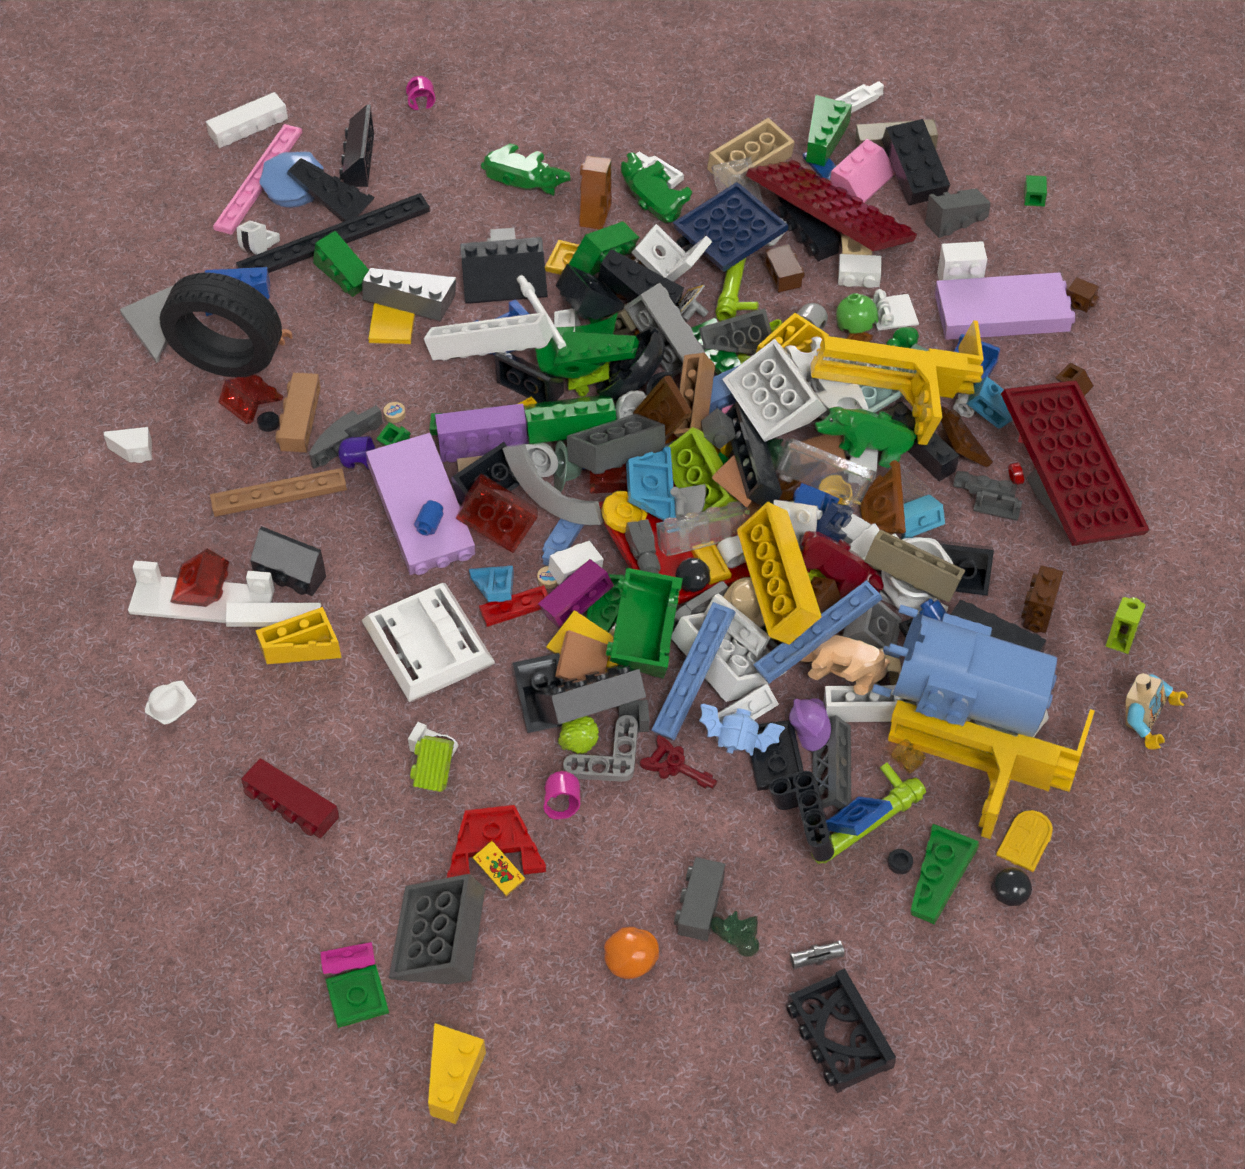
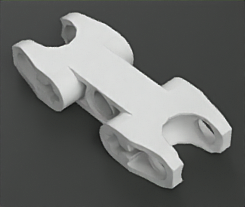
(829, 392)

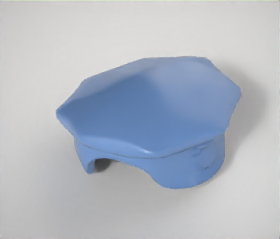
(280, 186)

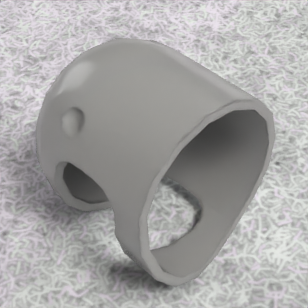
(814, 314)

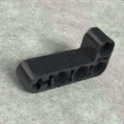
(803, 792)

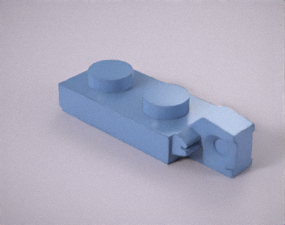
(560, 538)

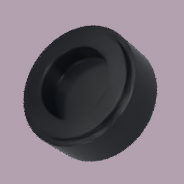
(268, 421)
(900, 861)

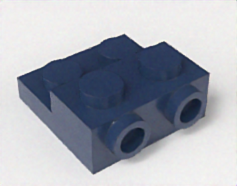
(833, 520)

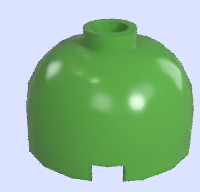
(856, 313)

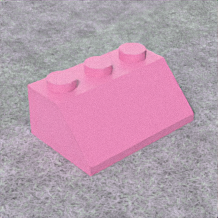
(863, 171)

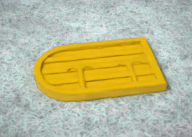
(1026, 839)

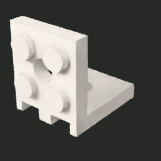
(673, 260)

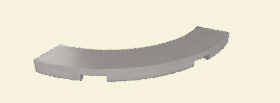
(545, 494)

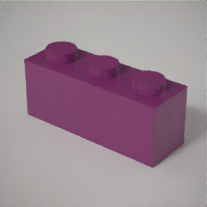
(576, 593)

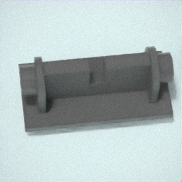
(989, 504)

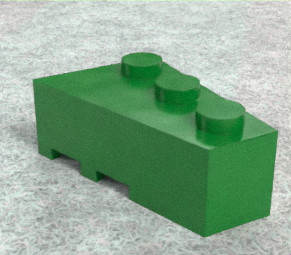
(598, 244)
(340, 263)

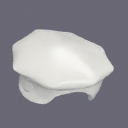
(904, 593)

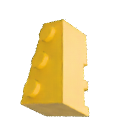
(794, 332)
(299, 639)
(453, 1071)

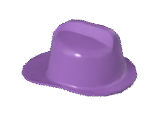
(811, 723)

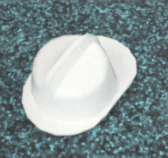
(543, 458)
(169, 702)

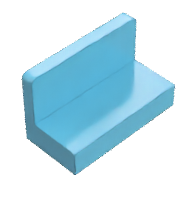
(923, 515)

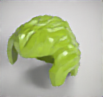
(578, 735)

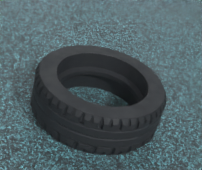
(230, 300)

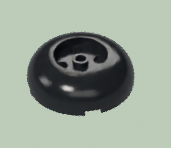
(634, 373)

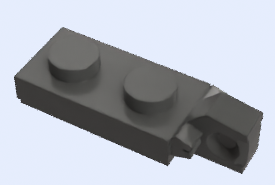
(980, 483)

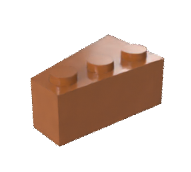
(595, 192)

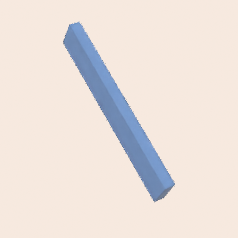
(830, 623)
(693, 671)

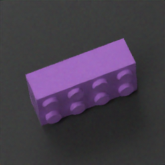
(479, 431)

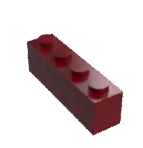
(289, 798)

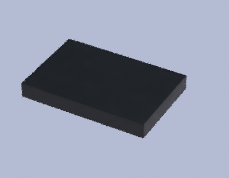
(778, 759)

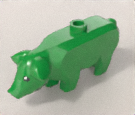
(522, 171)
(651, 189)
(870, 430)

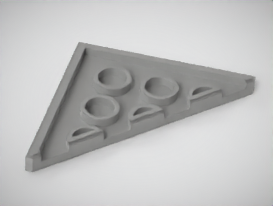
(144, 321)

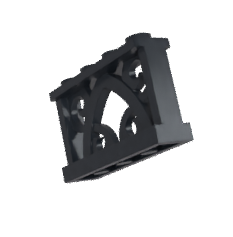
(847, 996)

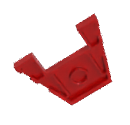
(504, 828)

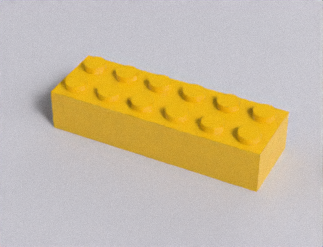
(778, 573)

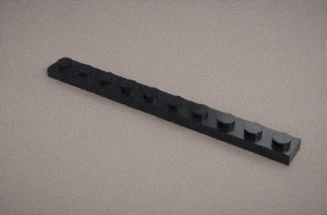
(348, 230)

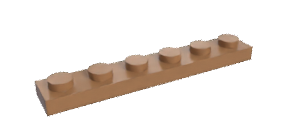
(278, 492)

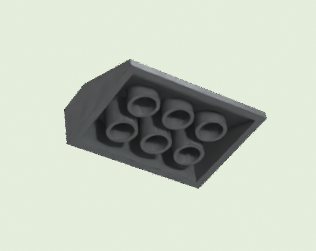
(438, 931)

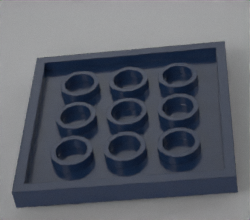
(734, 224)

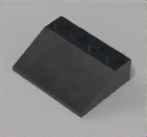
(493, 269)

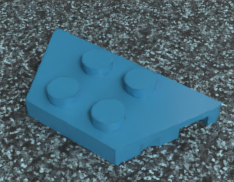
(651, 482)

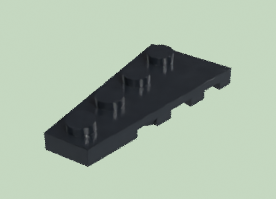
(339, 198)

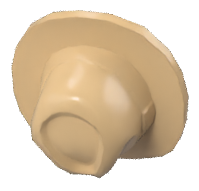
(743, 597)

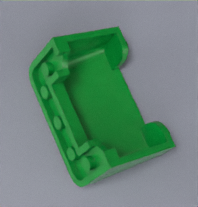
(645, 621)

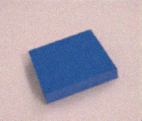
(858, 815)

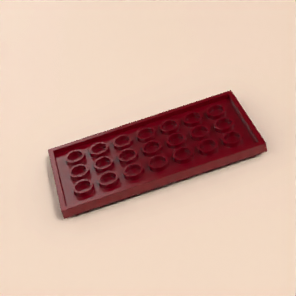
(832, 205)
(1074, 462)

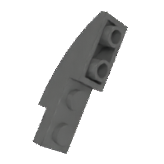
(347, 426)

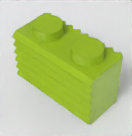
(432, 763)

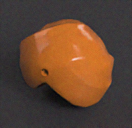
(631, 952)

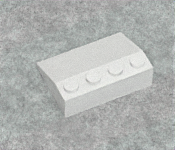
(774, 392)
(732, 667)

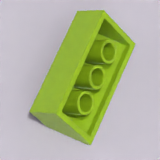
(695, 464)

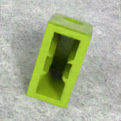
(1128, 614)

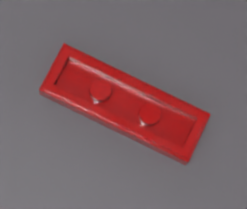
(520, 605)

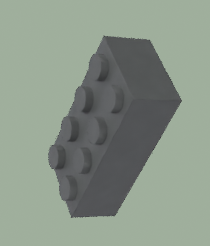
(615, 443)

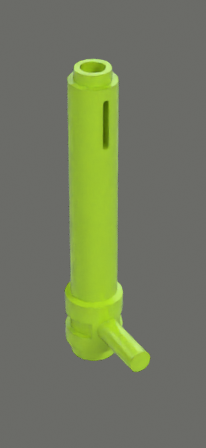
(728, 300)
(900, 798)

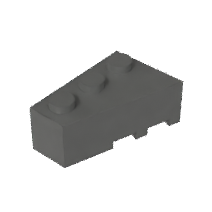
(956, 211)

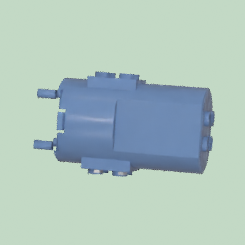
(965, 673)

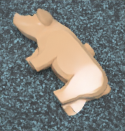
(849, 660)

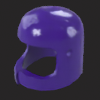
(354, 450)

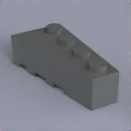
(410, 291)

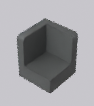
(638, 710)

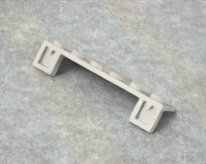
(154, 594)

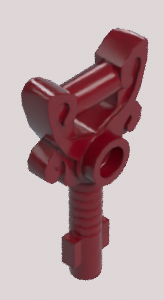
(674, 764)

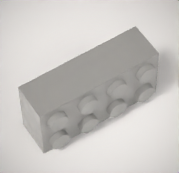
(657, 310)

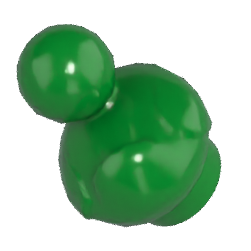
(904, 337)

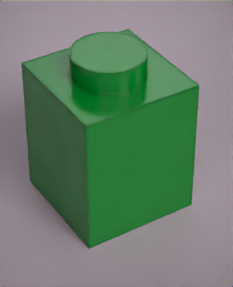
(1035, 190)

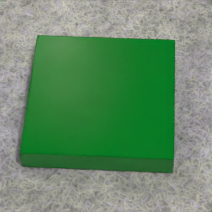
(357, 996)

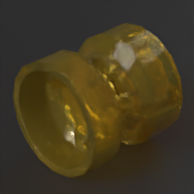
(908, 756)

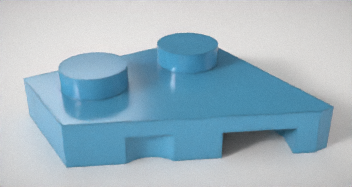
(494, 582)

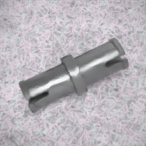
(833, 951)

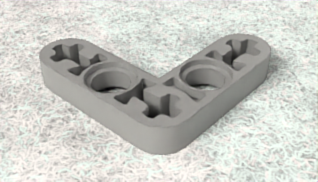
(619, 759)

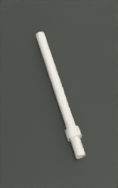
(529, 292)

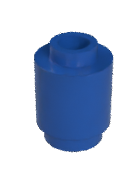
(429, 518)
(932, 609)

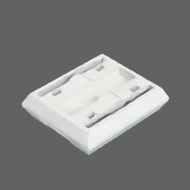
(430, 638)

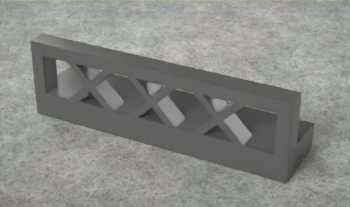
(838, 763)

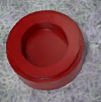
(1016, 473)

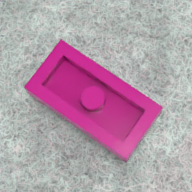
(347, 958)

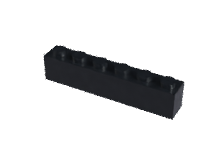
(753, 459)

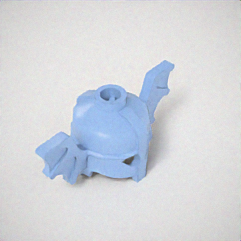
(739, 730)

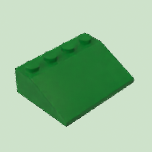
(565, 417)

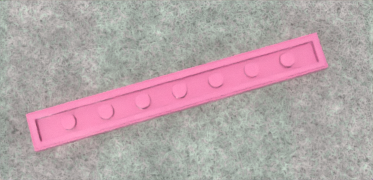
(251, 188)

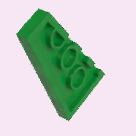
(596, 348)
(722, 359)
(941, 871)

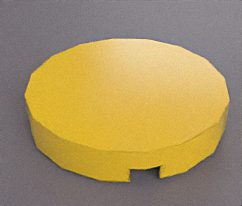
(618, 511)

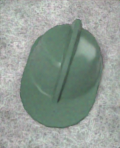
(566, 470)

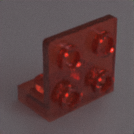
(244, 395)

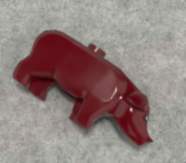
(837, 562)

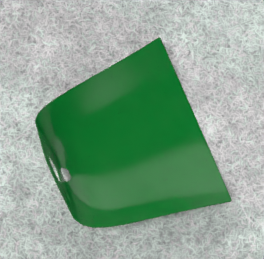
(547, 355)

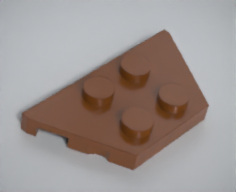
(884, 502)

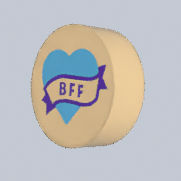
(394, 412)
(545, 578)

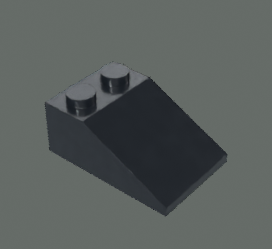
(529, 678)

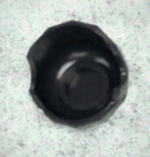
(694, 574)
(1012, 886)

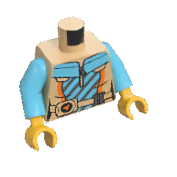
(1145, 703)

